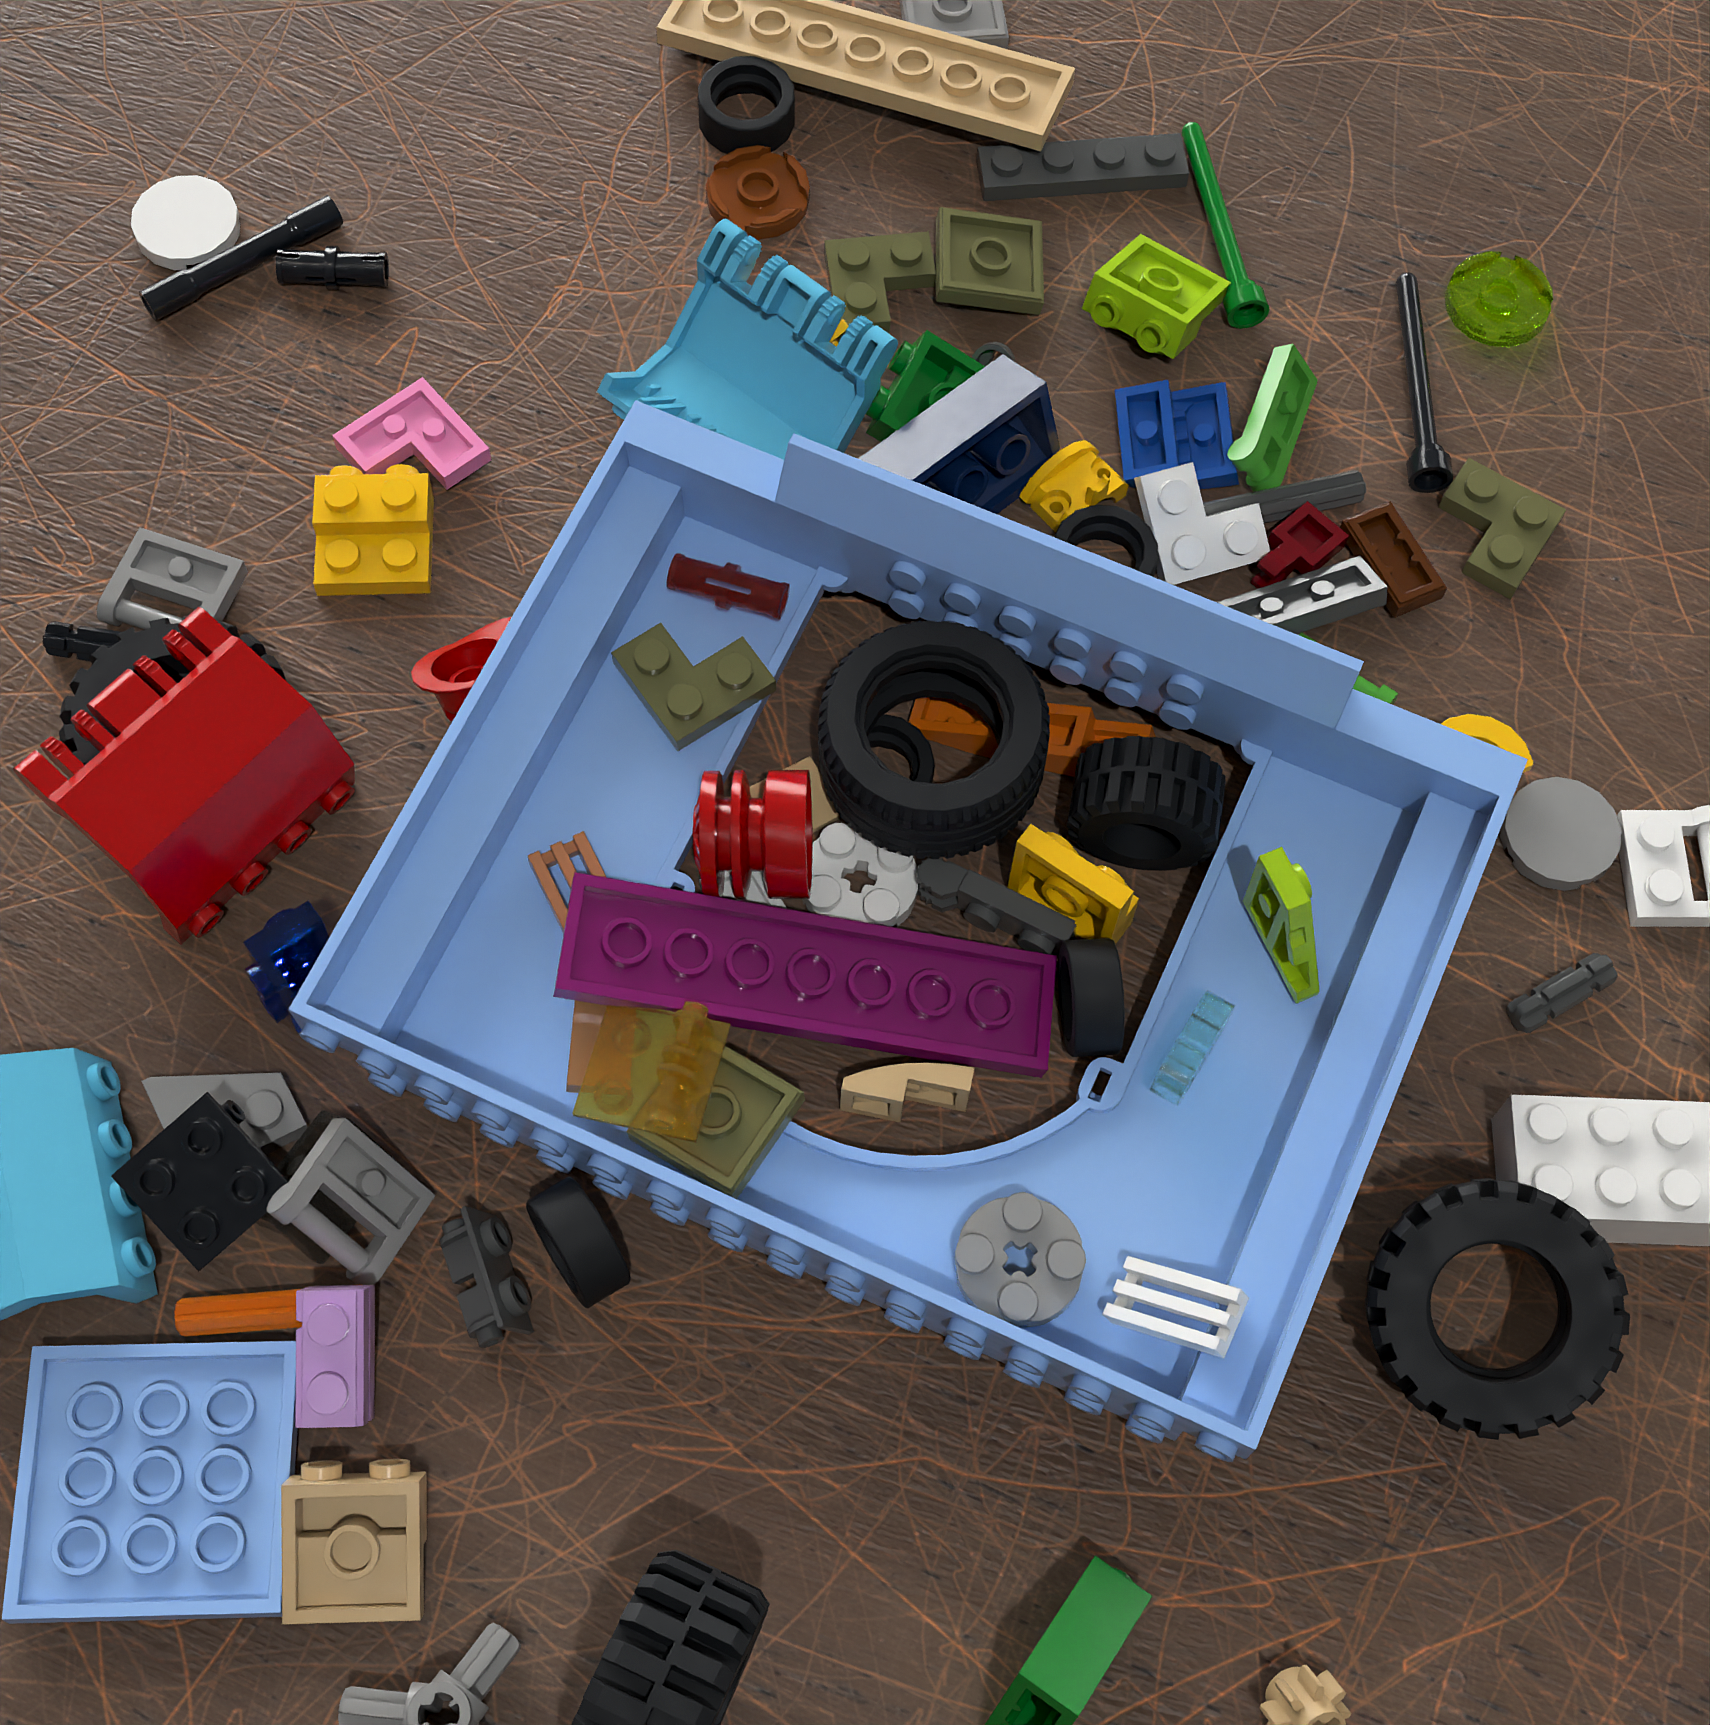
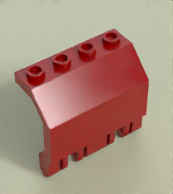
(199, 775)

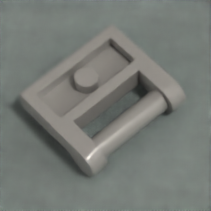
(171, 572)
(363, 1184)

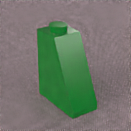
(1074, 1650)

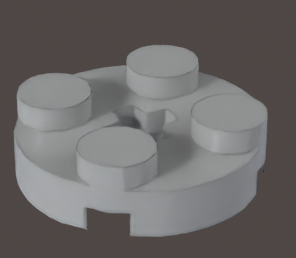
(1020, 1223)

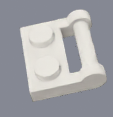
(1657, 866)

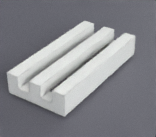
(1132, 1290)

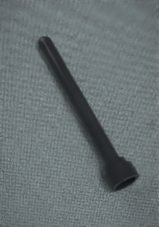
(1429, 465)

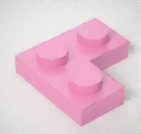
(416, 424)

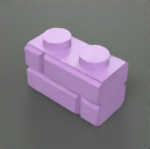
(335, 1356)

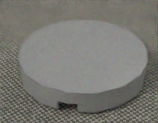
(1561, 833)

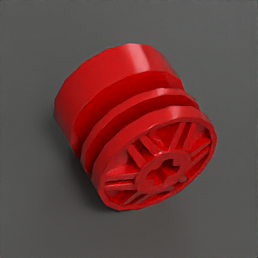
(755, 834)

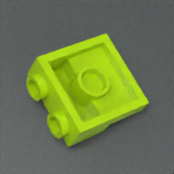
(1154, 296)

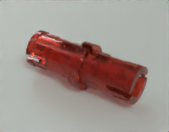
(691, 575)

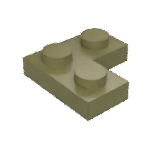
(869, 266)
(1513, 520)
(690, 698)

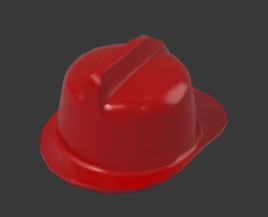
(455, 667)

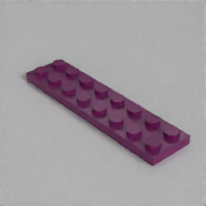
(808, 975)

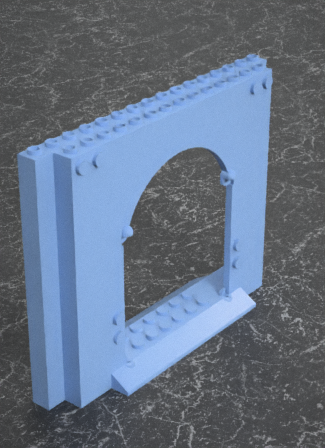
(1248, 1182)

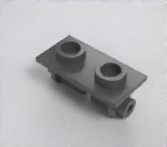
(479, 1250)

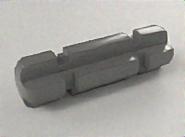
(1561, 992)

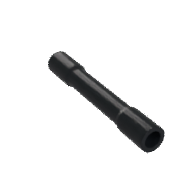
(189, 284)

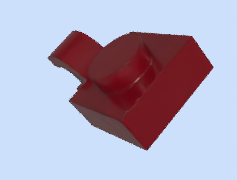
(1301, 543)

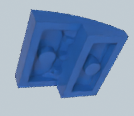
(1175, 429)

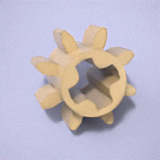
(1303, 1699)

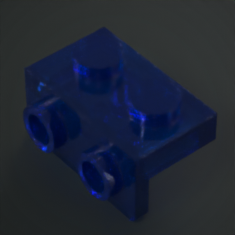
(284, 956)

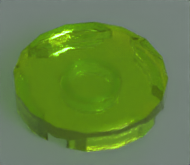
(1498, 299)

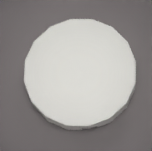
(185, 221)

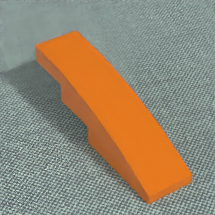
(1070, 727)

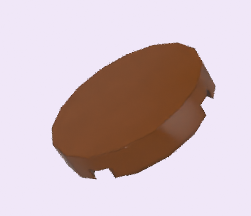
(758, 191)

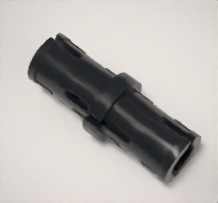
(332, 267)

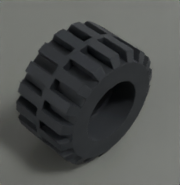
(1146, 803)

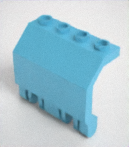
(759, 355)
(61, 1212)

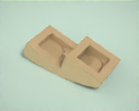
(884, 1089)

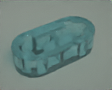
(1192, 1048)

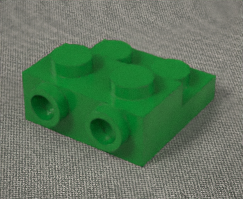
(923, 376)

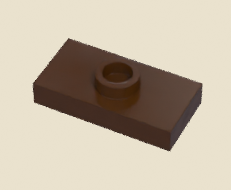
(1395, 557)

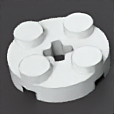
(843, 852)

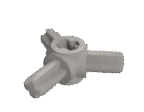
(463, 1687)

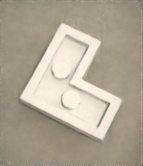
(1187, 538)

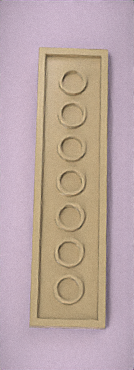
(881, 62)

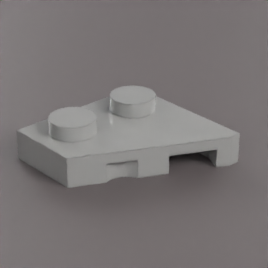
(263, 1097)

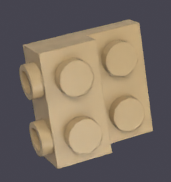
(353, 1543)

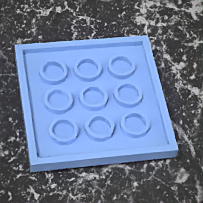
(152, 1482)

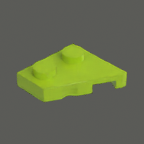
(1283, 916)

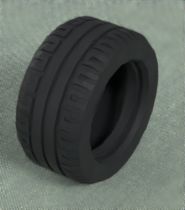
(938, 663)

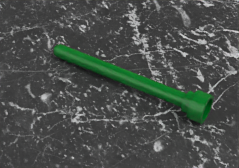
(1244, 299)

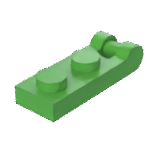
(1274, 419)

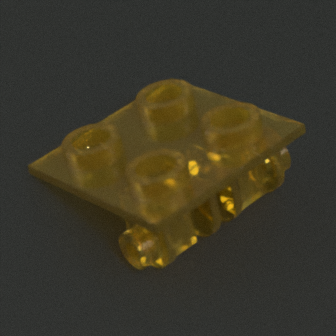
(653, 1069)

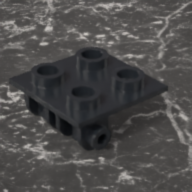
(202, 1180)

